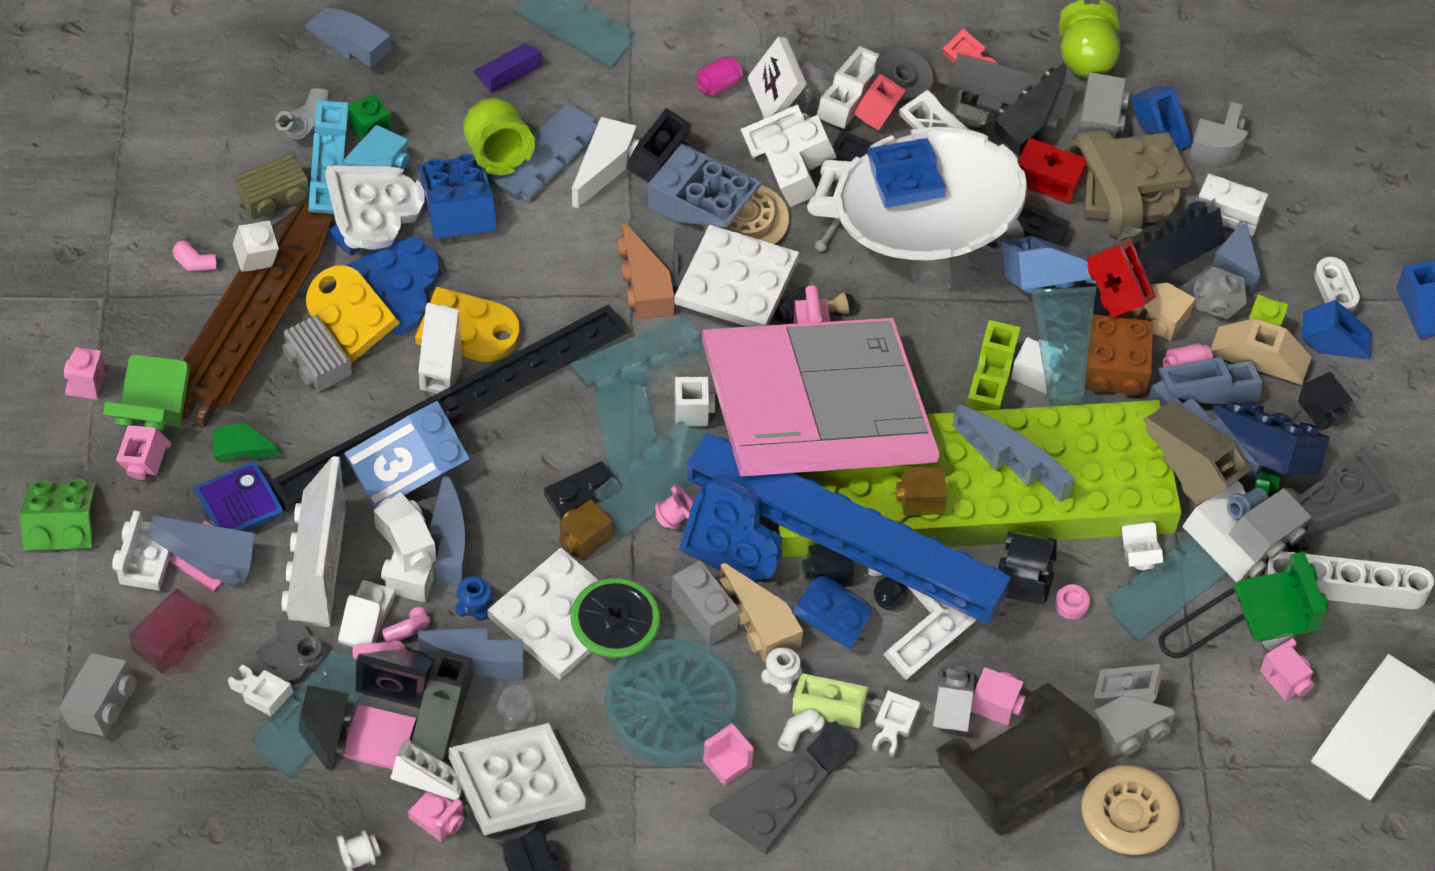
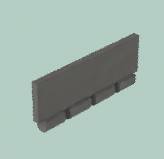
(1002, 85)

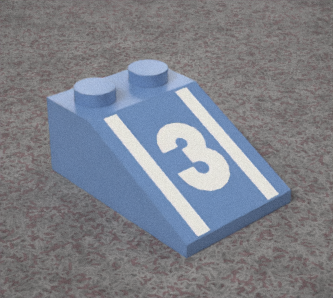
(407, 455)

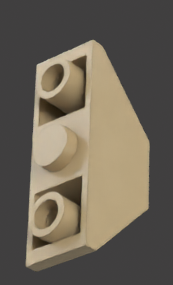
(1267, 345)

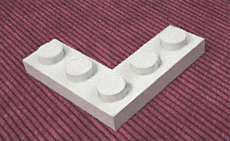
(928, 636)

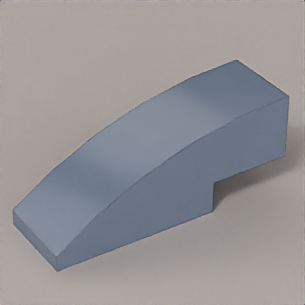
(351, 35)
(1213, 381)
(448, 535)
(489, 657)

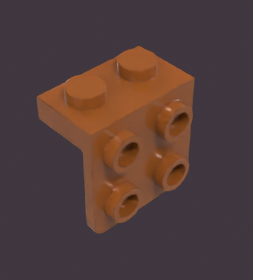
(1119, 355)

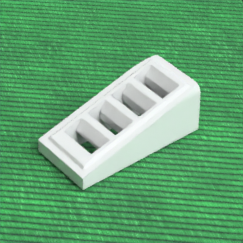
(426, 772)

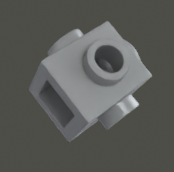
(1220, 293)

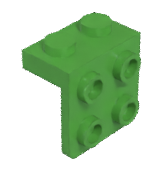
(152, 393)
(57, 515)

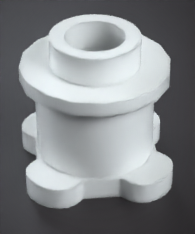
(782, 669)
(358, 850)

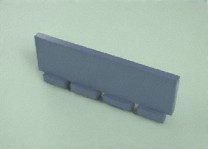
(557, 139)

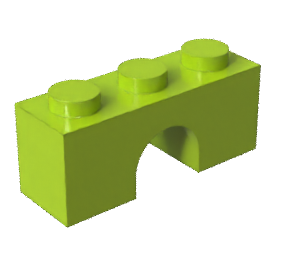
(993, 366)

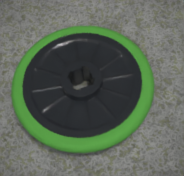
(618, 636)

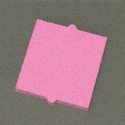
(377, 736)

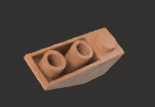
(648, 278)

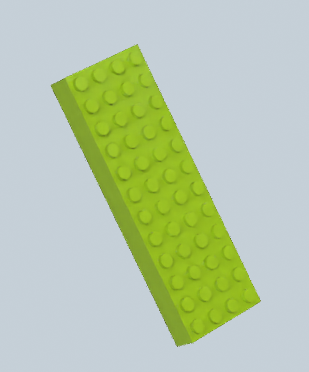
(1103, 446)

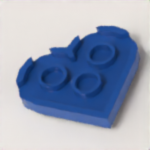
(402, 279)
(728, 531)

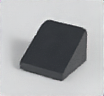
(832, 747)

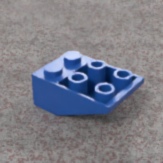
(457, 196)

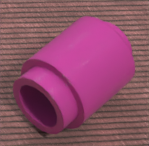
(718, 76)

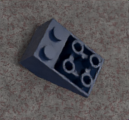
(1275, 439)

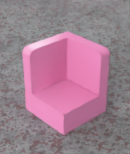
(728, 754)

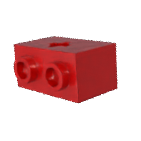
(1052, 170)
(1123, 262)

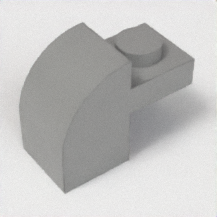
(1219, 143)

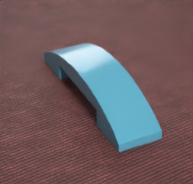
(327, 151)

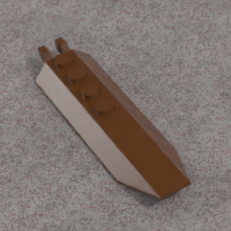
(251, 313)

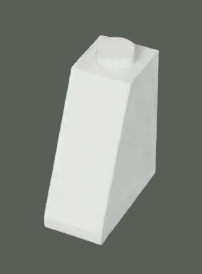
(1210, 528)

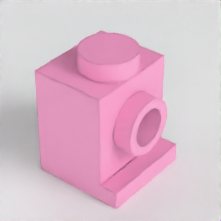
(84, 373)
(142, 451)
(1287, 671)

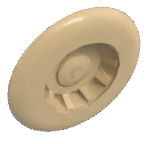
(762, 204)
(1128, 815)

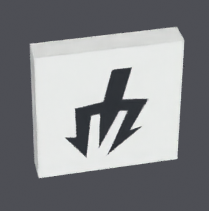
(776, 78)

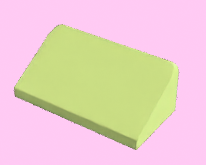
(831, 698)

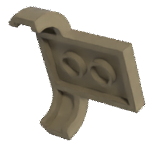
(1131, 168)

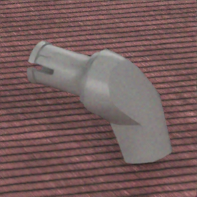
(301, 121)

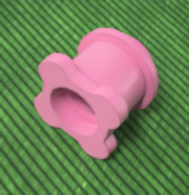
(675, 508)

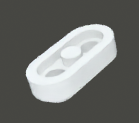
(1340, 287)

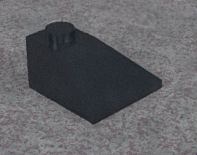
(394, 675)

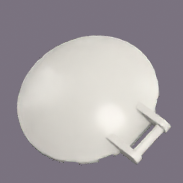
(979, 204)

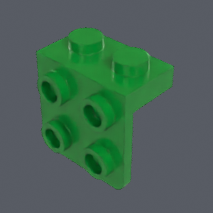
(1283, 601)

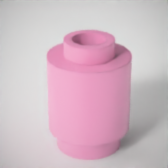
(1187, 354)

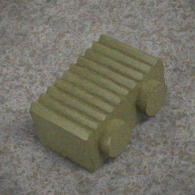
(272, 186)

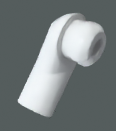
(805, 720)

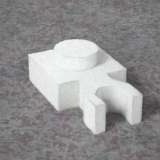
(262, 692)
(896, 718)

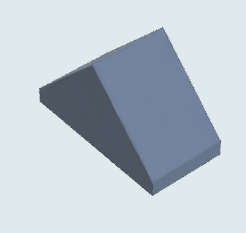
(1239, 257)

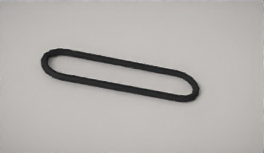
(1191, 616)

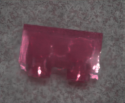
(170, 631)

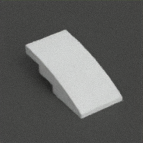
(1377, 728)

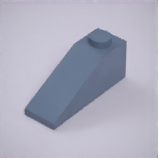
(210, 549)

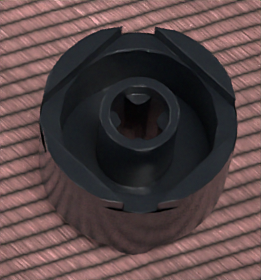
(1029, 566)

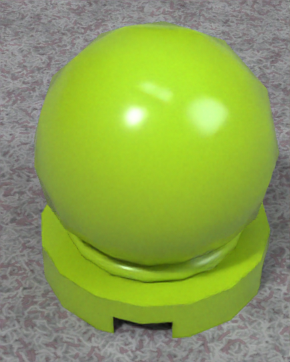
(1089, 37)
(498, 136)

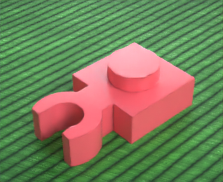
(966, 45)

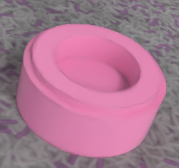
(1072, 601)

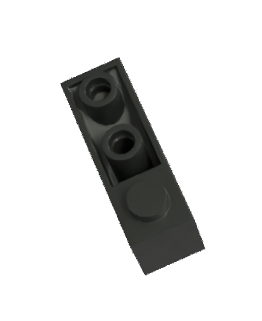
(1031, 111)
(442, 702)

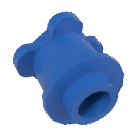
(474, 598)

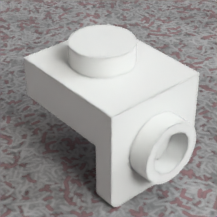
(1141, 545)

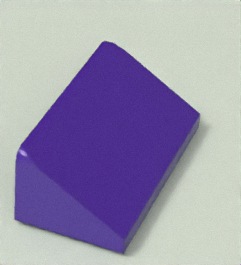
(509, 67)

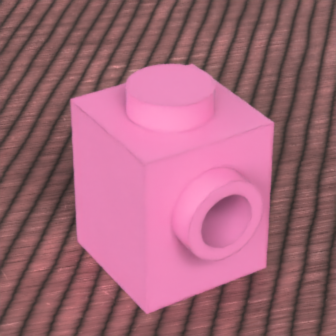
(998, 696)

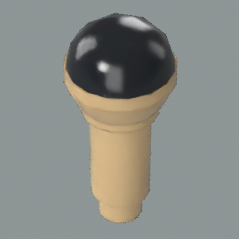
(842, 304)

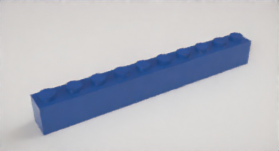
(861, 534)

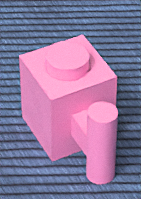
(811, 310)

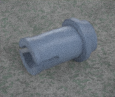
(1242, 503)

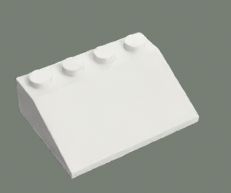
(316, 549)

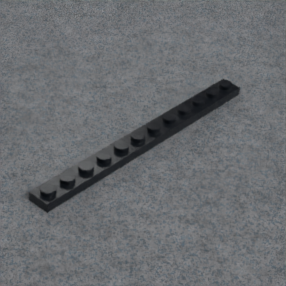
(474, 392)

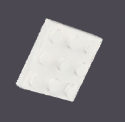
(736, 277)
(541, 612)
(516, 778)

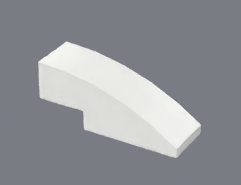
(848, 88)

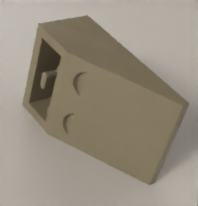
(1196, 451)

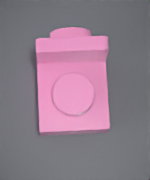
(437, 815)

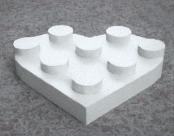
(372, 203)

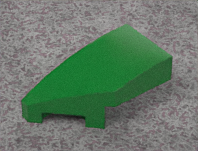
(239, 441)
(1268, 480)

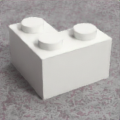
(794, 154)

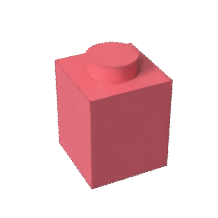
(879, 102)

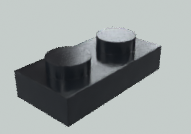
(576, 489)

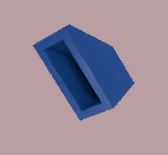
(1161, 112)
(1336, 331)

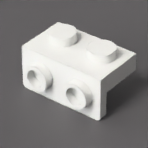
(140, 560)

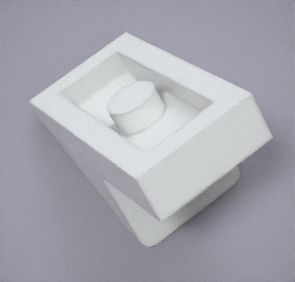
(365, 614)

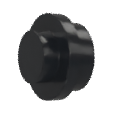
(890, 593)

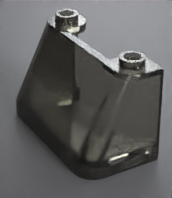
(1029, 764)

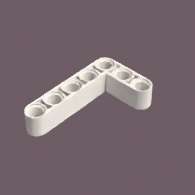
(1364, 583)

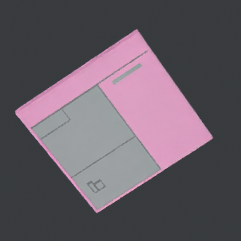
(818, 397)

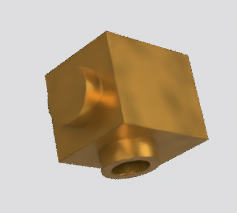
(922, 491)
(585, 530)

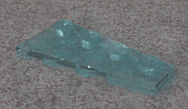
(1063, 334)

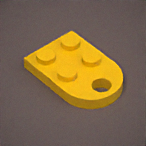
(350, 311)
(478, 325)

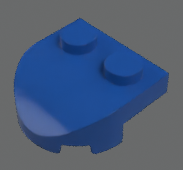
(834, 610)

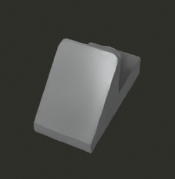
(1133, 682)

